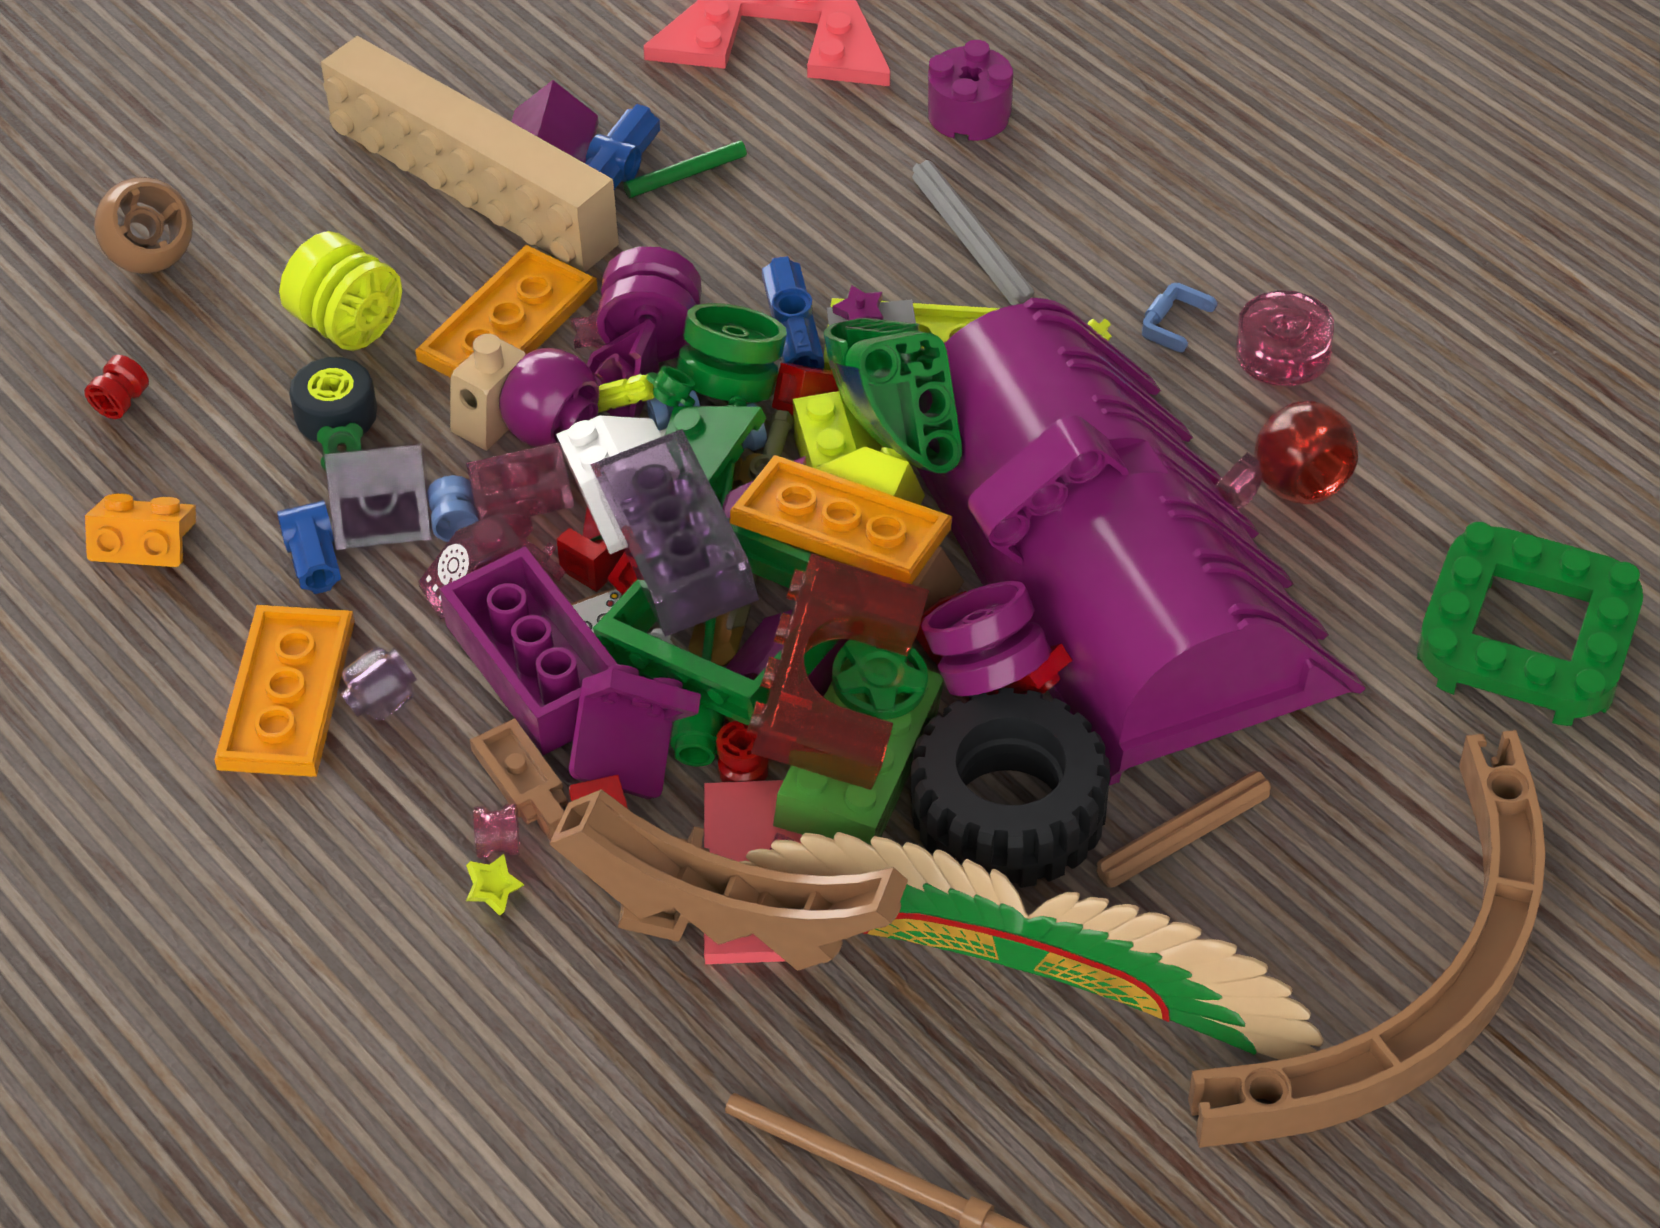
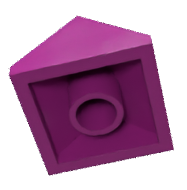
(558, 119)

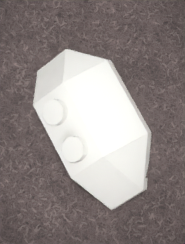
(596, 440)

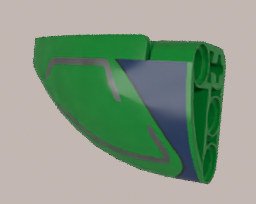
(881, 378)

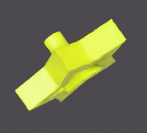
(492, 883)

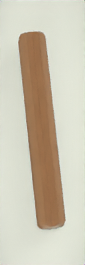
(1183, 829)

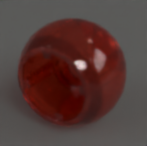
(1306, 452)

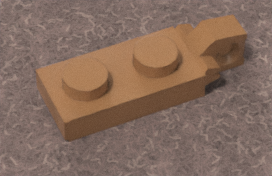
(521, 774)

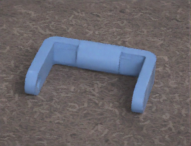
(1162, 305)

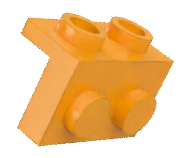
(138, 530)

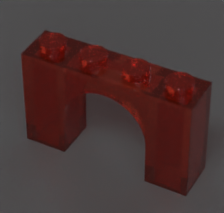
(796, 720)

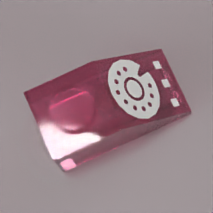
(466, 552)

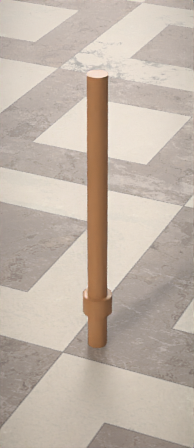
(969, 1213)

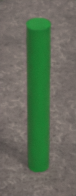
(684, 169)

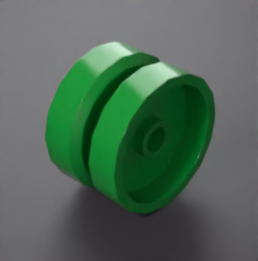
(732, 351)

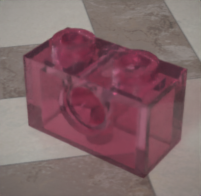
(524, 477)

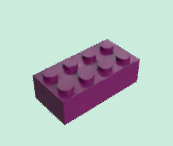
(525, 643)

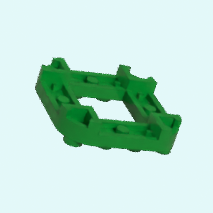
(1567, 687)

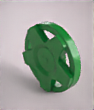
(880, 677)

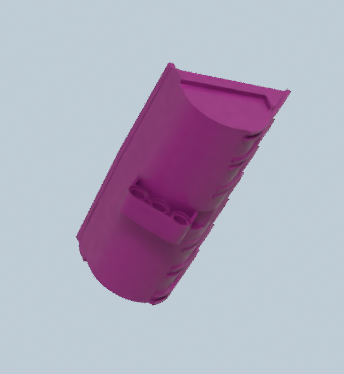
(1119, 541)

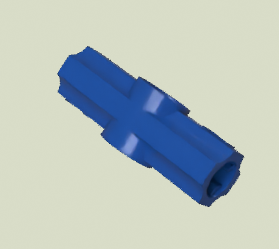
(621, 150)
(793, 308)

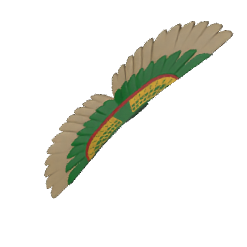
(1072, 941)

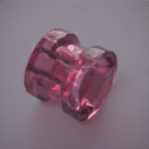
(496, 830)

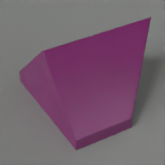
(626, 357)

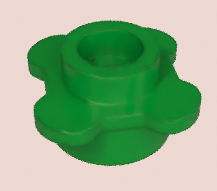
(672, 386)
(331, 438)

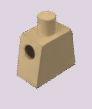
(477, 390)

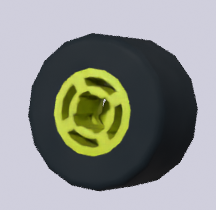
(332, 395)

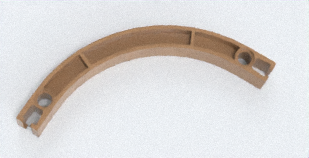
(1437, 1026)

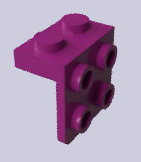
(627, 728)

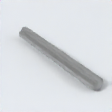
(972, 233)

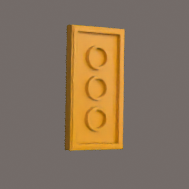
(517, 304)
(841, 519)
(285, 691)

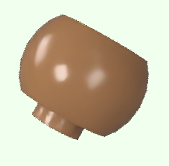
(138, 254)

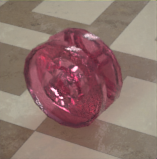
(1284, 338)

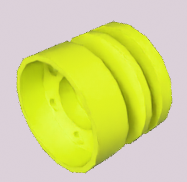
(340, 290)

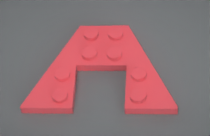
(840, 51)

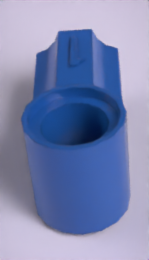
(310, 539)

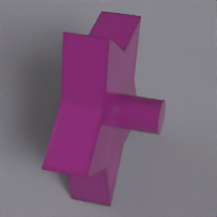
(859, 305)

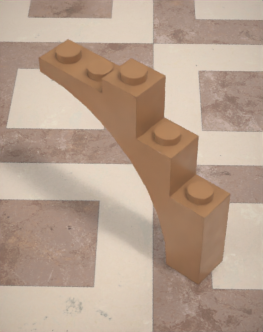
(725, 899)

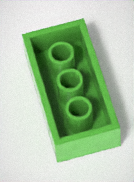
(829, 806)

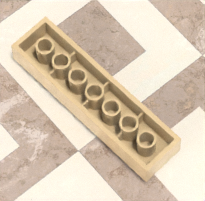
(471, 154)

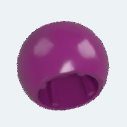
(547, 396)

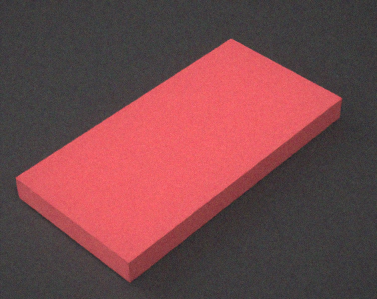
(735, 822)

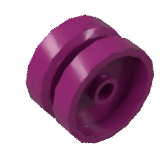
(651, 286)
(986, 638)

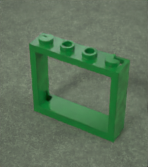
(722, 690)

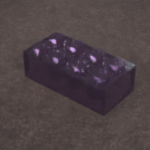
(674, 532)

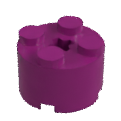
(970, 91)

